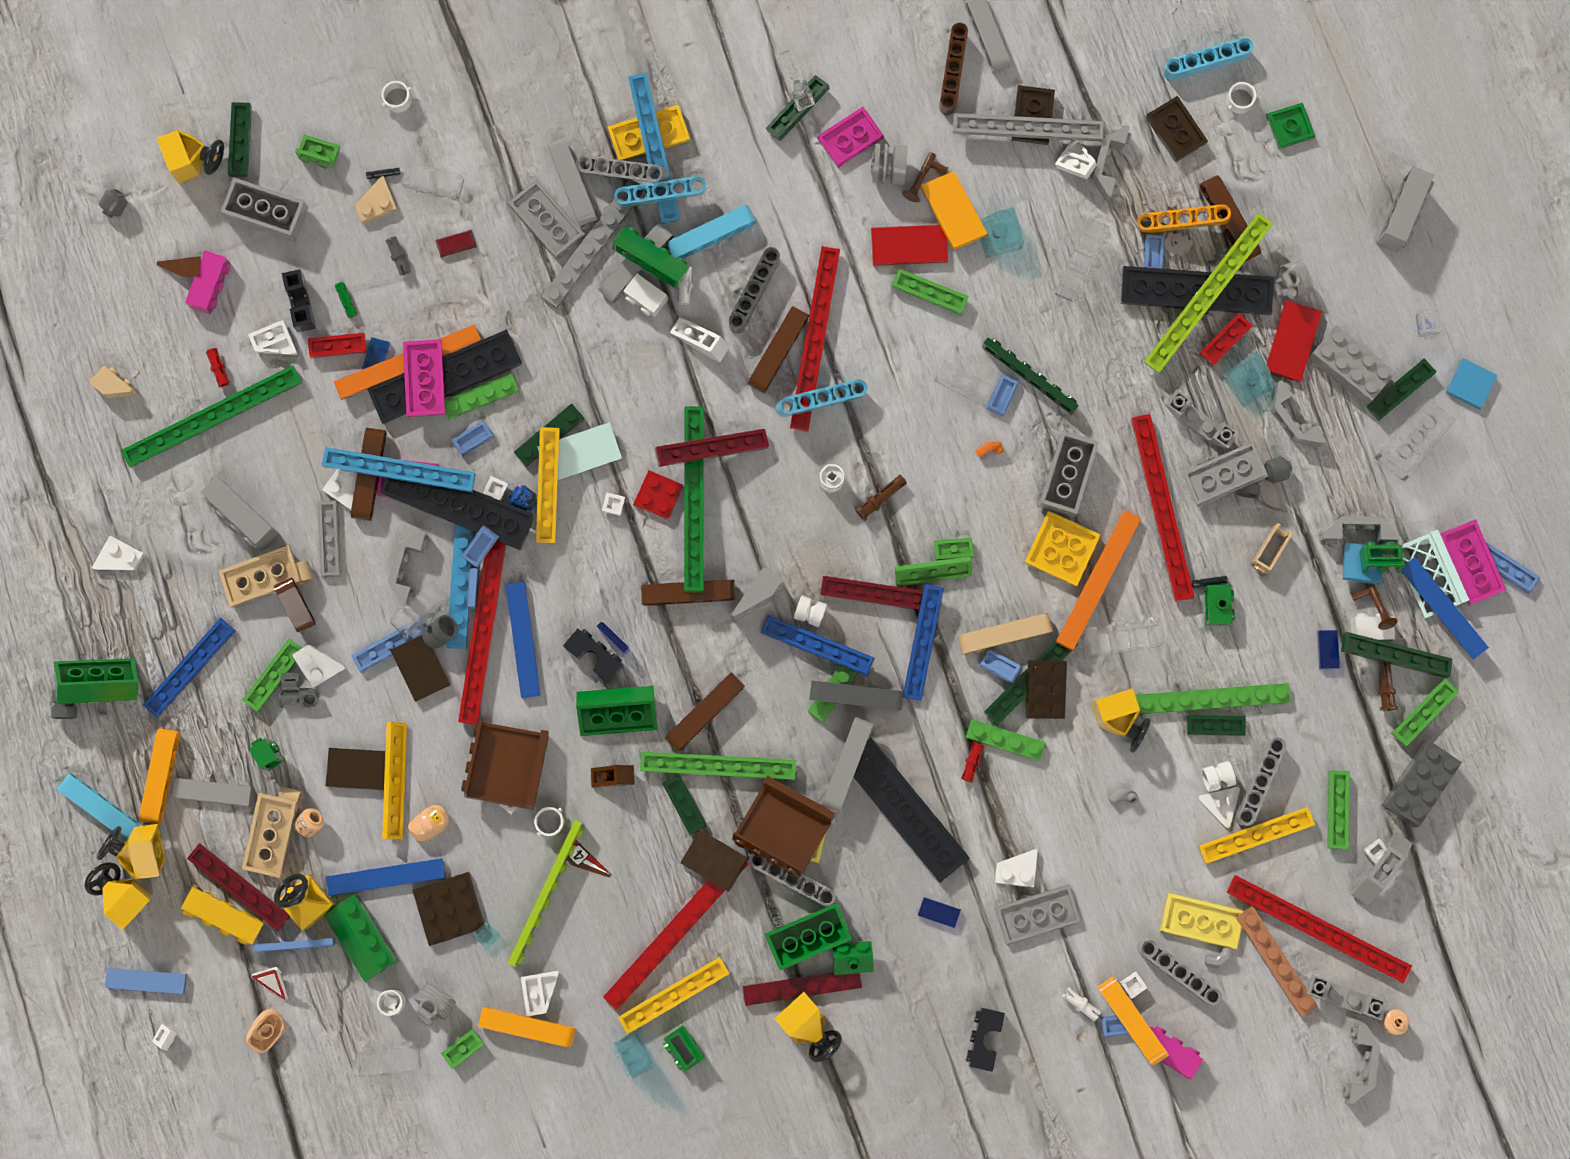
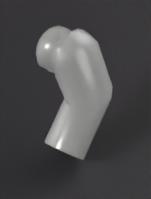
(1124, 795)
(1221, 960)

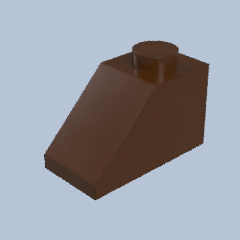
(612, 776)

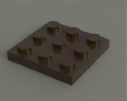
(448, 908)

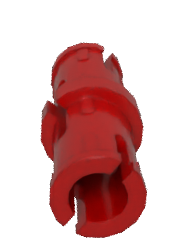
(217, 367)
(972, 762)

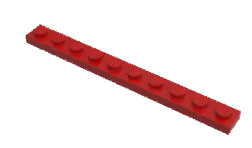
(816, 332)
(1162, 508)
(482, 635)
(1318, 929)
(663, 944)

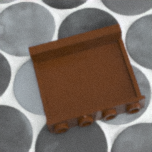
(505, 765)
(783, 827)

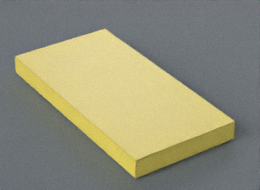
(1201, 921)

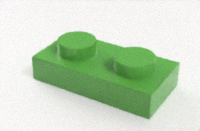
(953, 548)
(462, 1048)

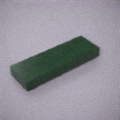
(1216, 725)
(684, 804)

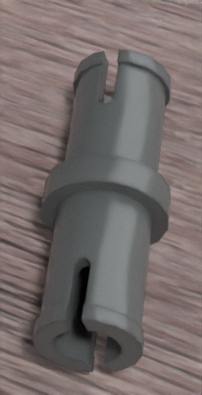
(398, 256)

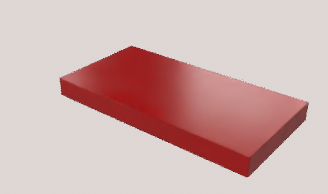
(908, 245)
(1293, 340)

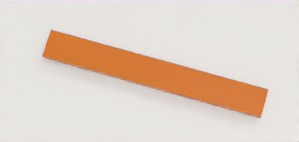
(394, 366)
(1098, 580)

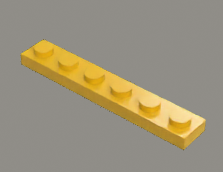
(547, 485)
(394, 780)
(1256, 835)
(673, 995)

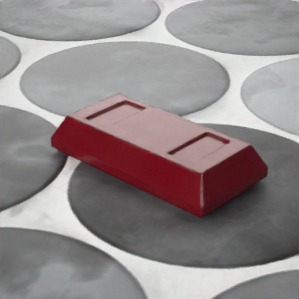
(456, 243)

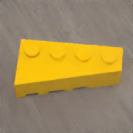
(222, 915)

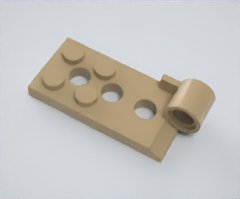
(254, 589)
(287, 808)

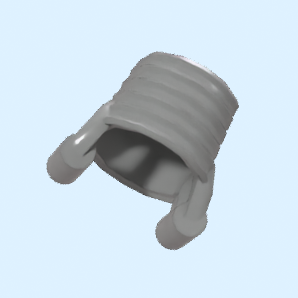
(1296, 280)
(433, 997)

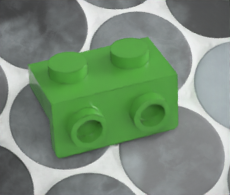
(317, 151)

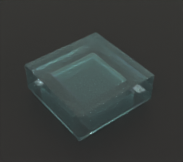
(487, 935)

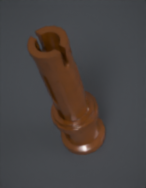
(873, 502)
(1386, 692)

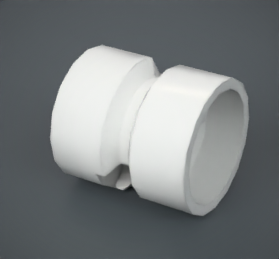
(831, 478)
(810, 611)
(1220, 776)
(391, 1002)

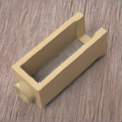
(1271, 549)

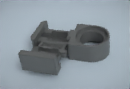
(291, 692)

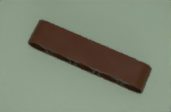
(956, 60)
(1217, 194)
(778, 349)
(367, 485)
(674, 593)
(704, 712)

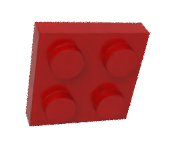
(658, 495)

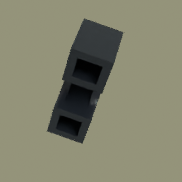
(299, 299)
(581, 643)
(979, 1055)

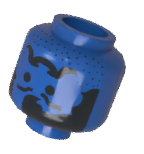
(523, 498)

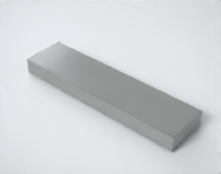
(329, 539)
(212, 792)

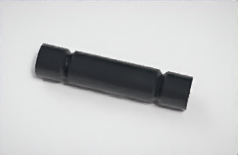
(386, 172)
(1209, 581)

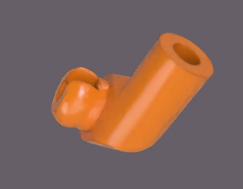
(995, 446)

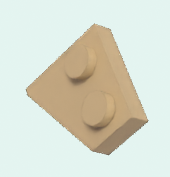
(375, 202)

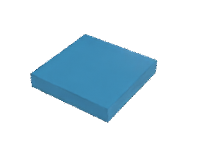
(1471, 383)
(1352, 566)

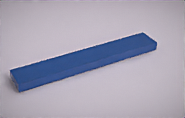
(1444, 608)
(523, 640)
(923, 642)
(818, 645)
(189, 667)
(385, 877)

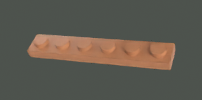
(1276, 961)

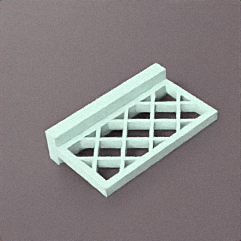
(1446, 565)

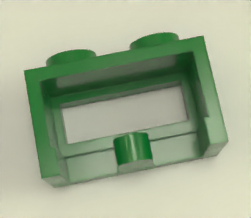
(1381, 562)
(690, 1044)

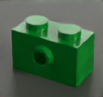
(1218, 605)
(266, 753)
(853, 958)

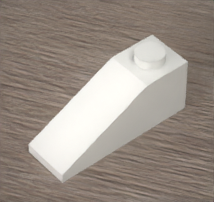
(700, 339)

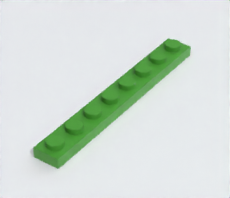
(1213, 698)
(717, 765)

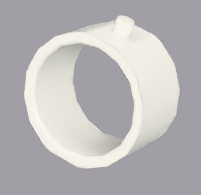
(396, 85)
(1240, 86)
(537, 819)

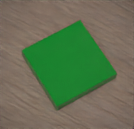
(1290, 125)

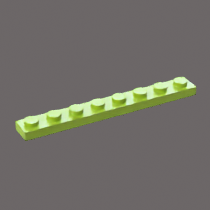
(550, 886)

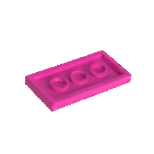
(424, 378)
(1473, 561)

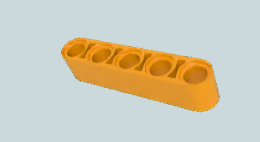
(1192, 213)
(159, 776)
(1133, 1021)
(527, 1027)

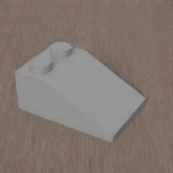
(761, 592)

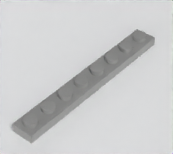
(1028, 127)
(588, 249)

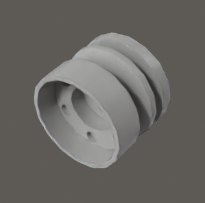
(889, 164)

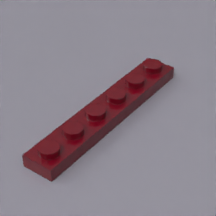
(711, 447)
(871, 593)
(238, 887)
(795, 987)

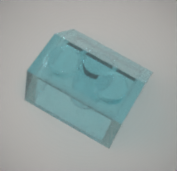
(1002, 233)
(1249, 379)
(633, 1055)

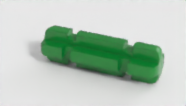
(345, 299)

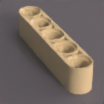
(1005, 633)

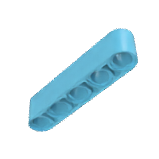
(1214, 53)
(650, 189)
(711, 232)
(830, 398)
(97, 805)

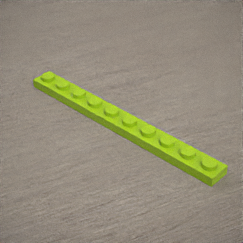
(1208, 293)

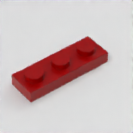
(1225, 339)
(337, 345)

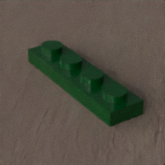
(790, 116)
(239, 139)
(1401, 389)
(564, 421)

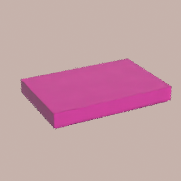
(850, 137)

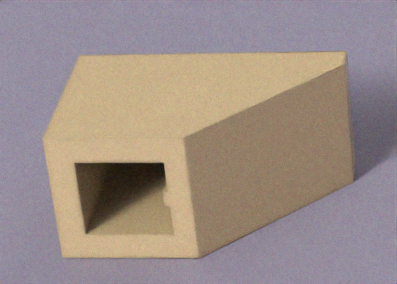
(110, 385)

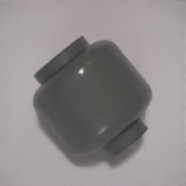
(113, 203)
(1278, 469)

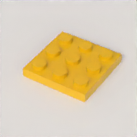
(1062, 548)

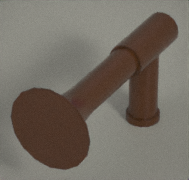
(929, 163)
(1386, 621)

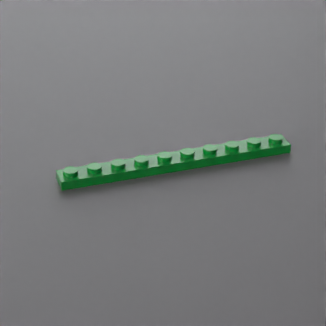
(211, 416)
(693, 505)

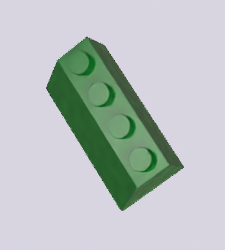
(649, 257)
(95, 681)
(616, 710)
(808, 936)
(361, 937)

